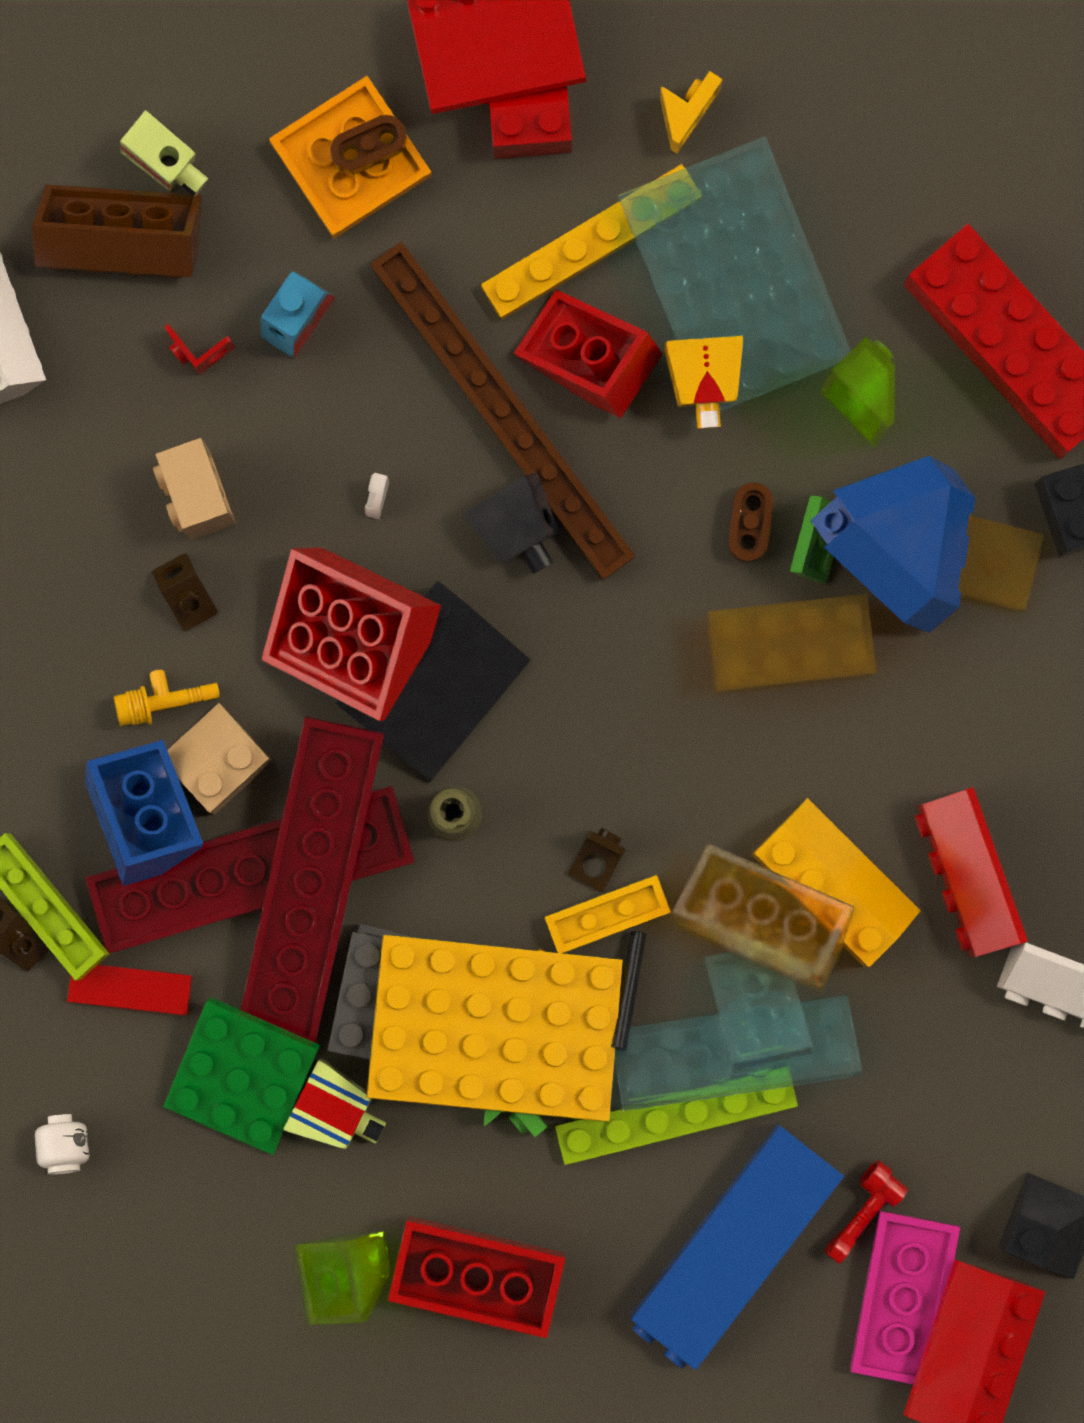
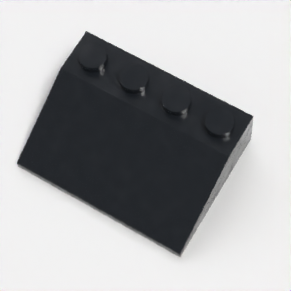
(450, 688)

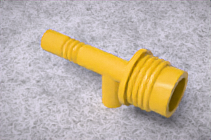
(136, 708)

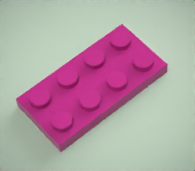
(902, 1294)

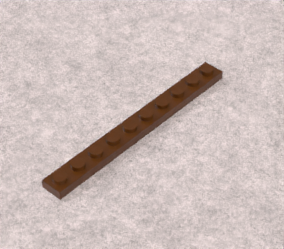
(502, 409)

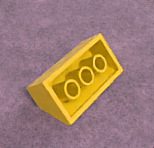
(823, 858)

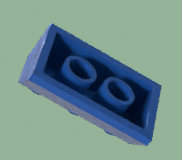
(142, 811)

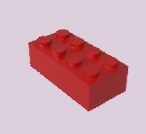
(477, 1277)

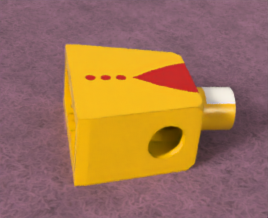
(705, 374)

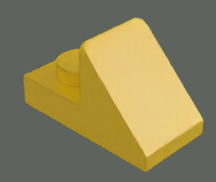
(682, 116)

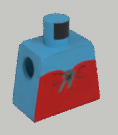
(294, 313)

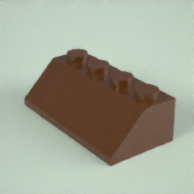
(117, 231)

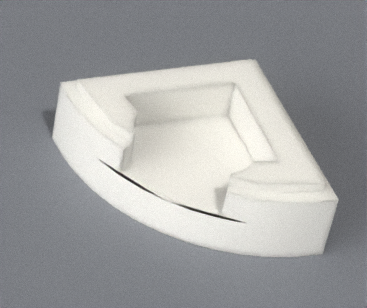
(378, 488)

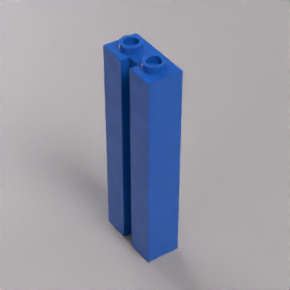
(735, 1248)

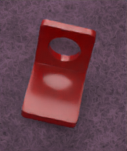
(207, 359)

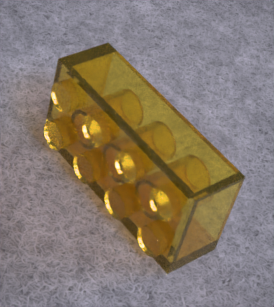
(790, 644)

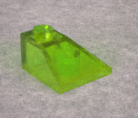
(342, 1277)

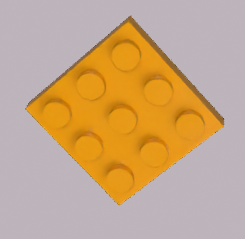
(336, 196)

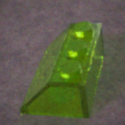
(864, 389)

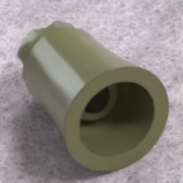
(458, 828)

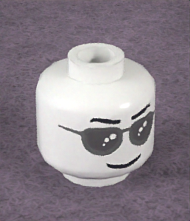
(62, 1145)

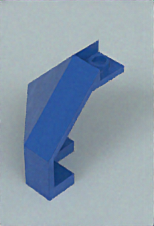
(904, 537)

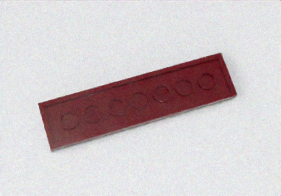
(311, 875)
(228, 879)

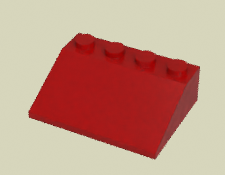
(494, 49)
(348, 630)

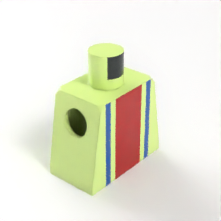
(149, 143)
(333, 1109)

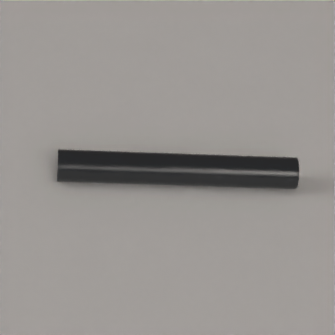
(629, 990)

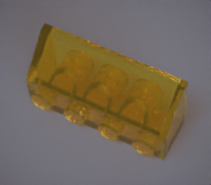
(764, 917)

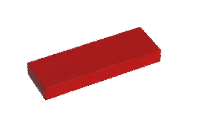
(133, 989)

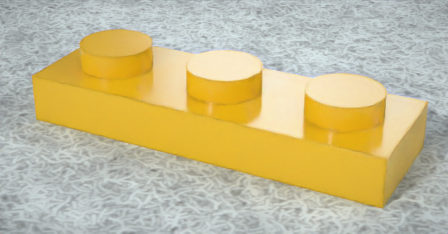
(607, 914)

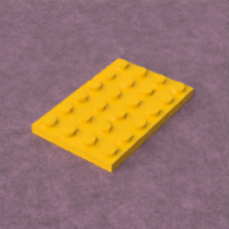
(494, 1028)

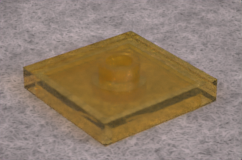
(999, 563)

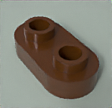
(366, 140)
(750, 523)

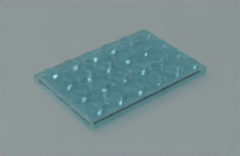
(737, 264)

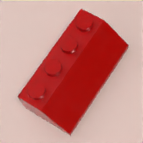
(970, 873)
(974, 1348)

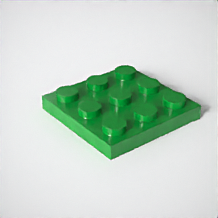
(241, 1075)

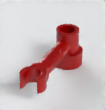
(883, 1189)

